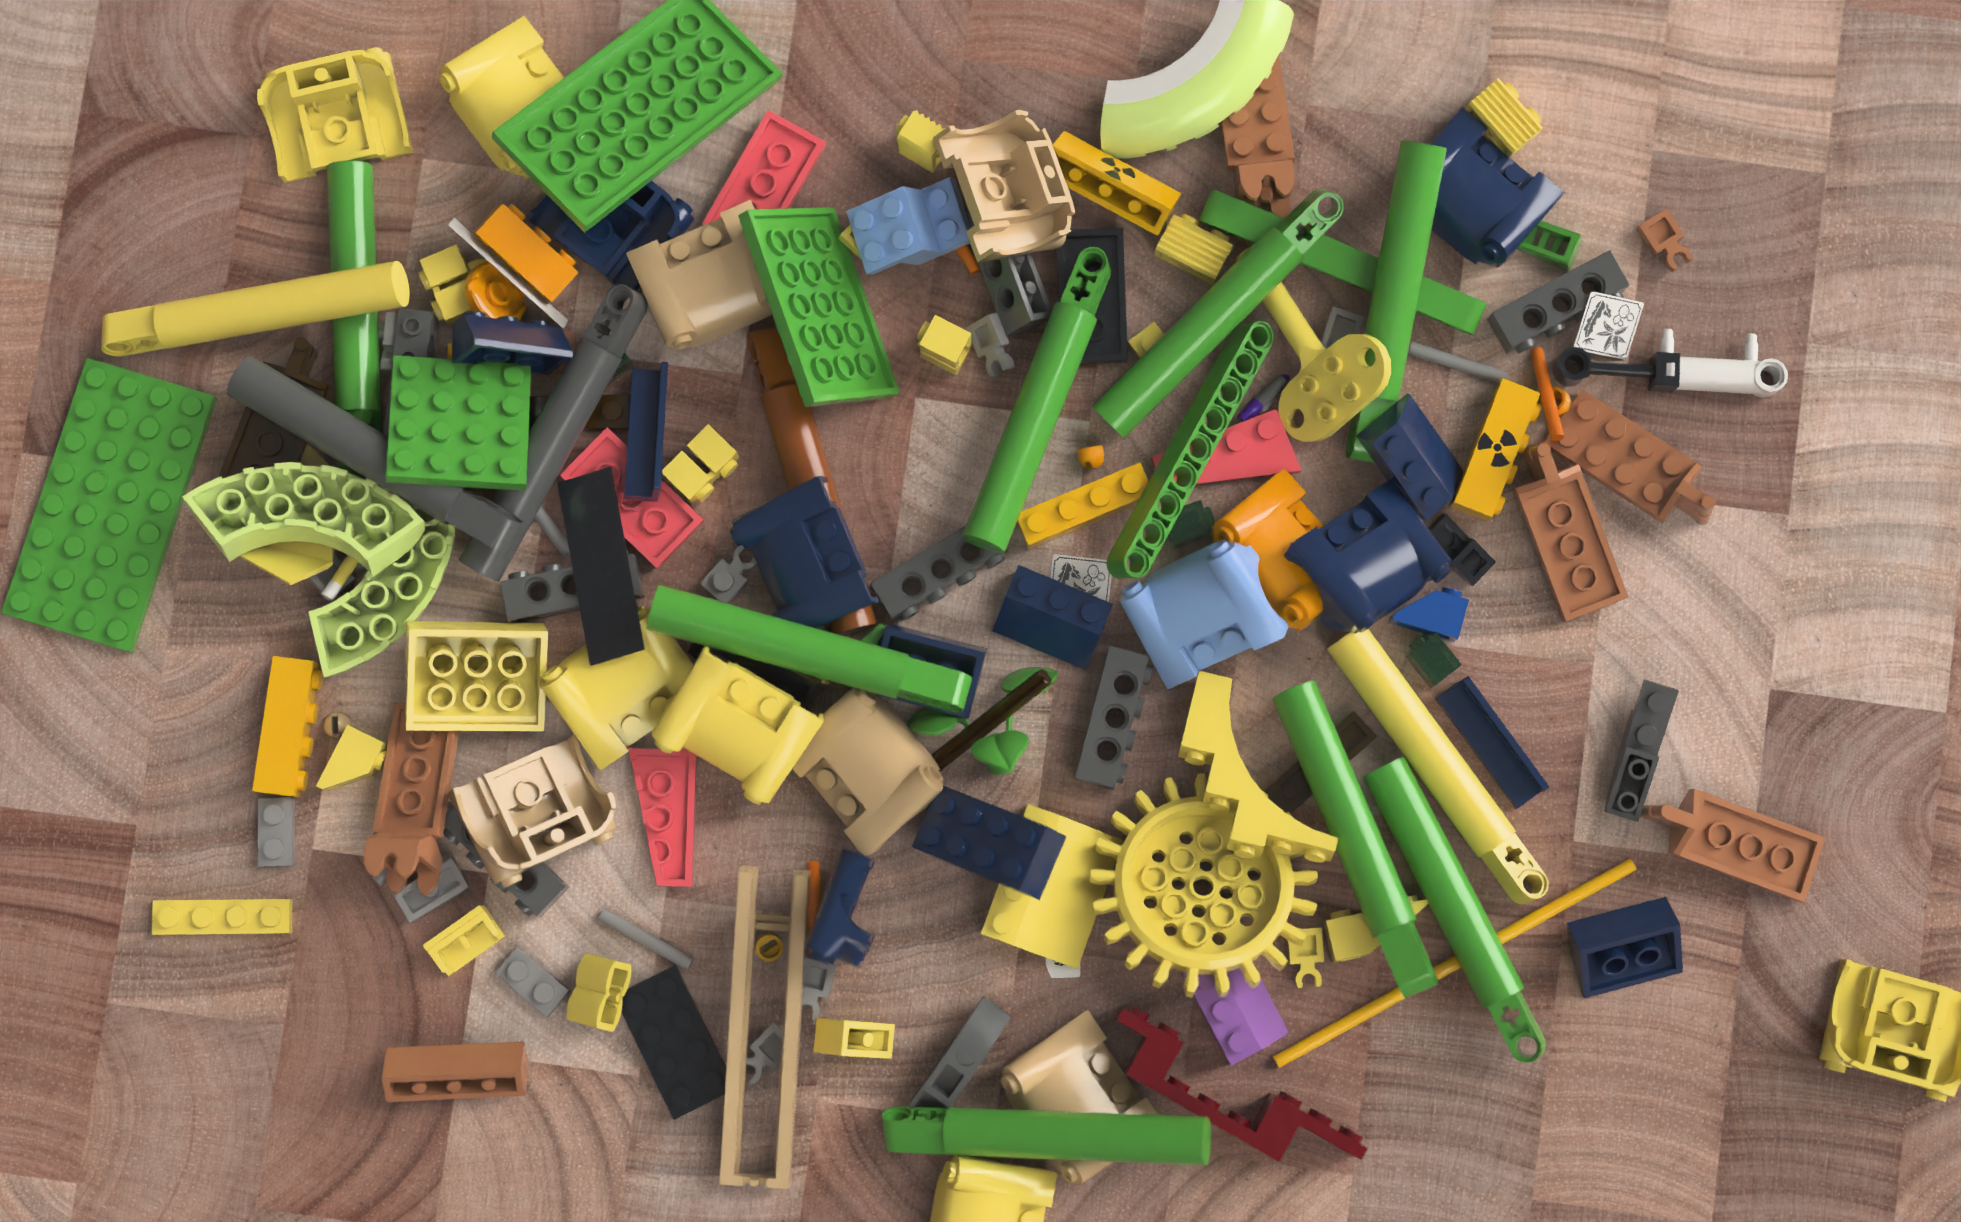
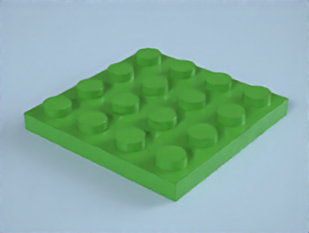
(458, 423)

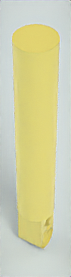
(256, 309)
(1438, 764)

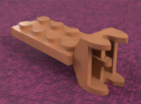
(1261, 146)
(411, 805)

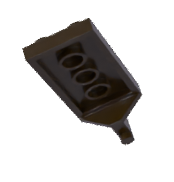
(261, 441)

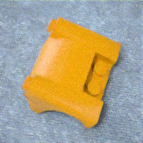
(1269, 524)

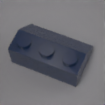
(509, 341)
(1413, 456)
(1052, 617)
(941, 652)
(1625, 947)

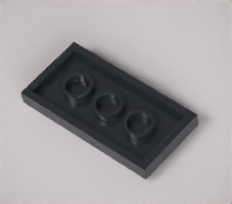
(1109, 336)
(674, 1042)

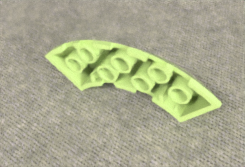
(378, 607)

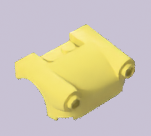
(497, 82)
(333, 112)
(619, 698)
(737, 725)
(1894, 1029)
(991, 1192)

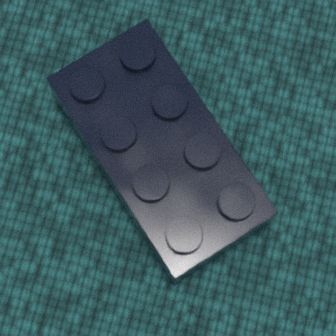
(989, 842)

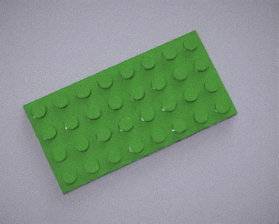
(636, 108)
(109, 505)

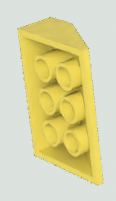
(475, 676)
(1063, 917)

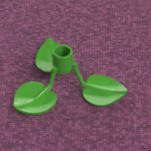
(997, 750)

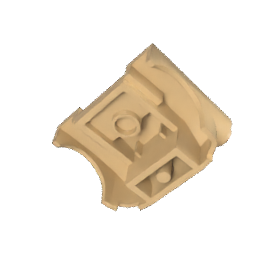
(1009, 186)
(702, 282)
(869, 768)
(534, 810)
(1072, 1074)

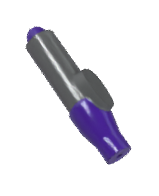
(1264, 399)

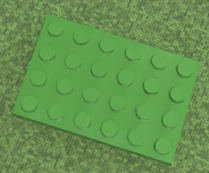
(818, 305)

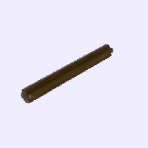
(992, 718)

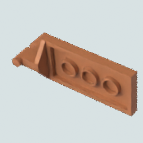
(1630, 461)
(1568, 536)
(1740, 843)

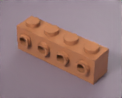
(450, 1071)

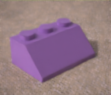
(1240, 1021)

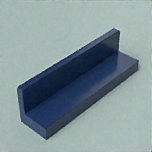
(646, 434)
(1492, 742)

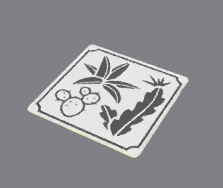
(1608, 325)
(1083, 574)

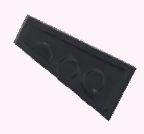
(797, 684)

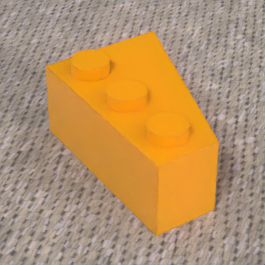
(526, 251)

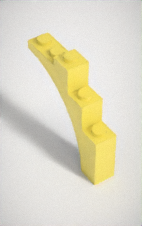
(1230, 786)

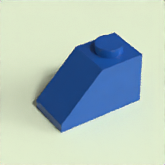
(1435, 613)

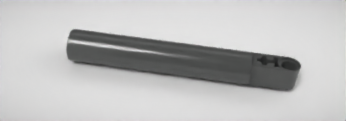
(564, 419)
(364, 451)

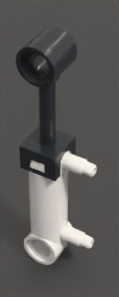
(1672, 372)

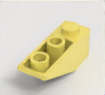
(1350, 935)

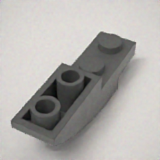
(1640, 750)
(962, 1056)

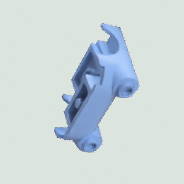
(1202, 611)

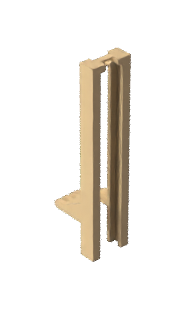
(746, 924)

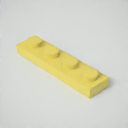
(222, 916)

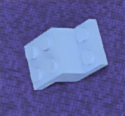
(910, 225)

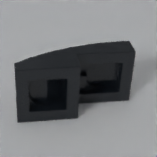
(1467, 556)

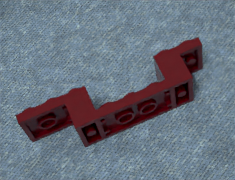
(1273, 1125)

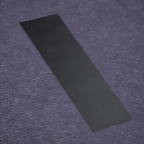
(600, 566)

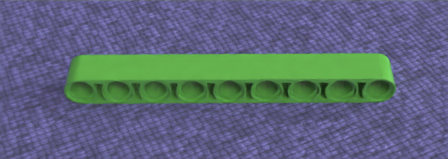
(1341, 261)
(1178, 456)

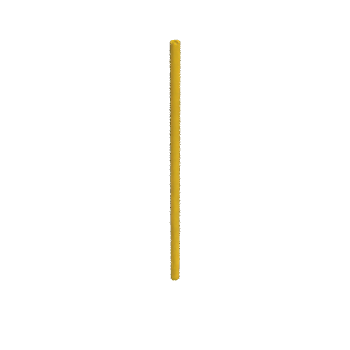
(1452, 964)

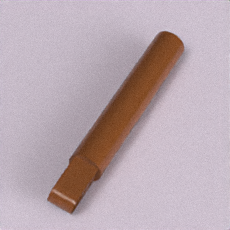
(796, 438)

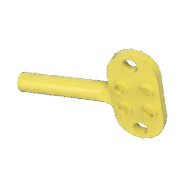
(1331, 380)

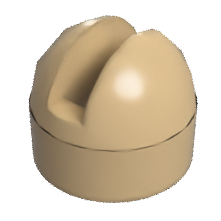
(343, 721)

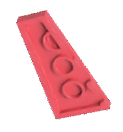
(1248, 451)
(668, 810)

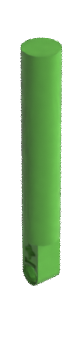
(1400, 274)
(1216, 314)
(354, 337)
(1038, 406)
(806, 649)
(1358, 836)
(1454, 903)
(1048, 1135)

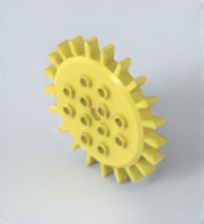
(1192, 948)

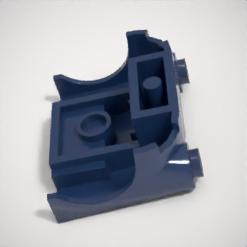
(1486, 197)
(638, 221)
(805, 555)
(1370, 560)
(834, 932)

